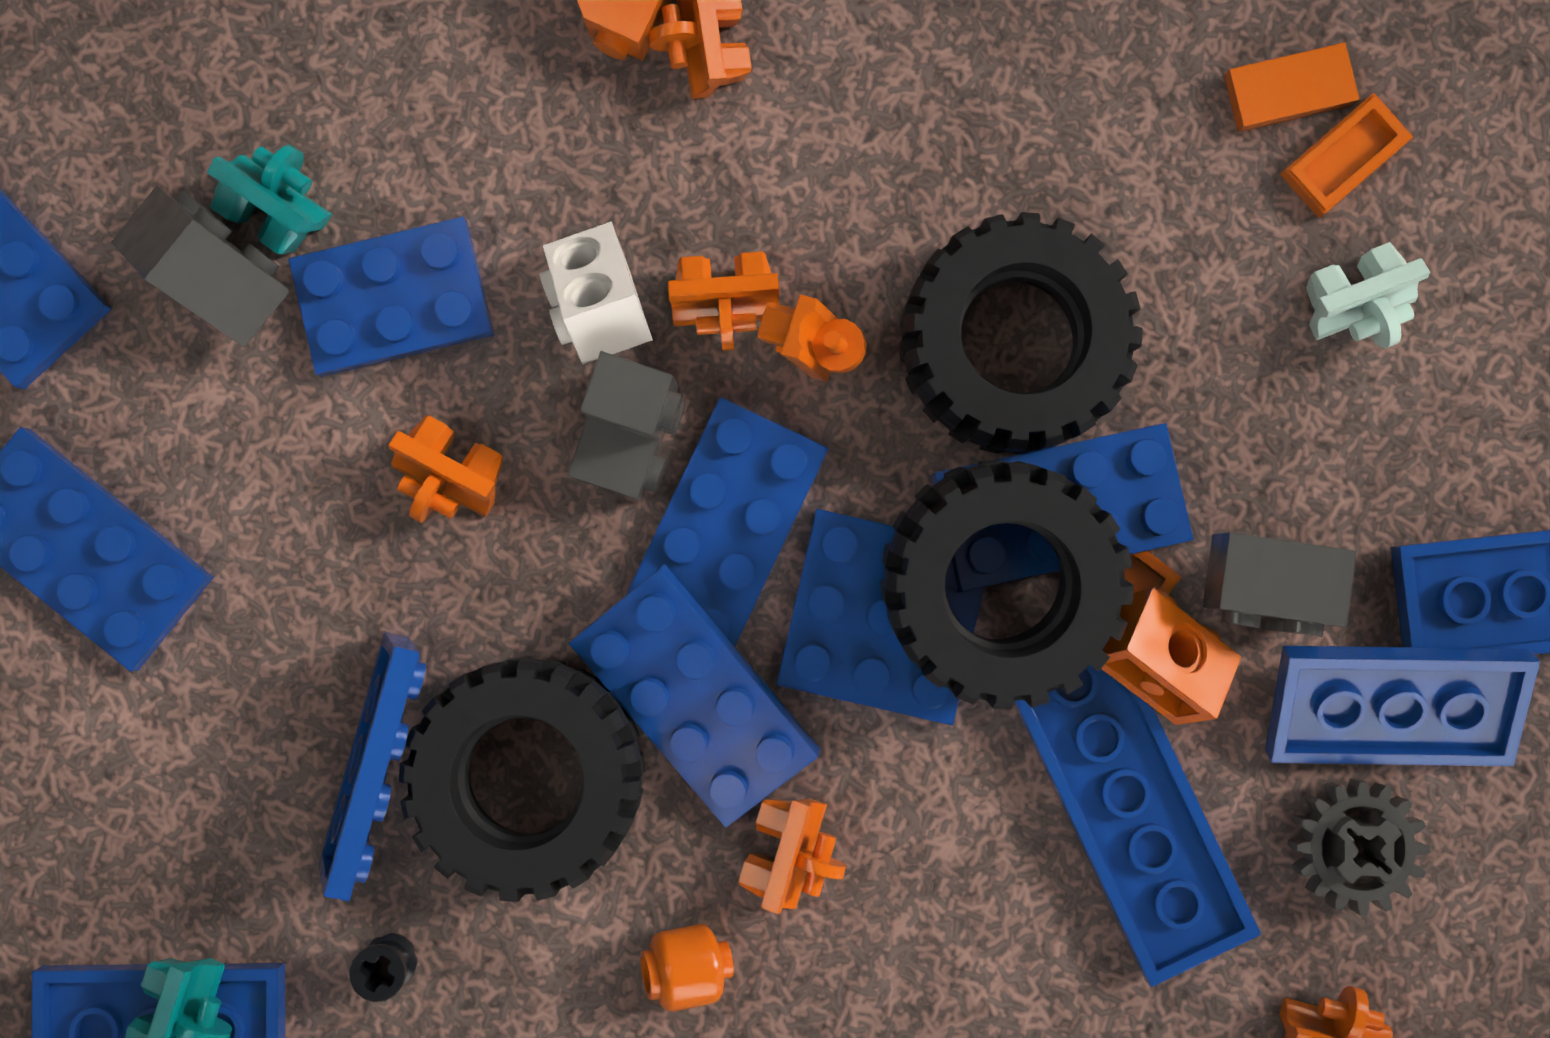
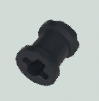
(365, 967)

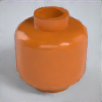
(686, 967)

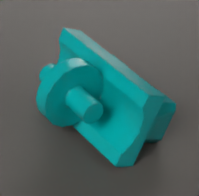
(273, 186)
(185, 1001)

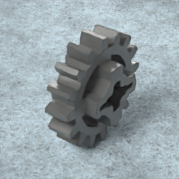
(1384, 836)

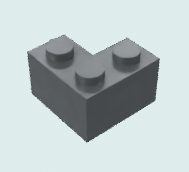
(186, 256)
(625, 425)
(1284, 581)

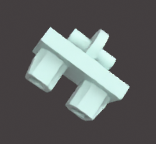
(1371, 306)

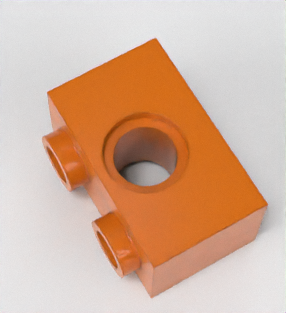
(1171, 659)

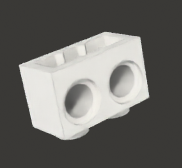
(593, 294)

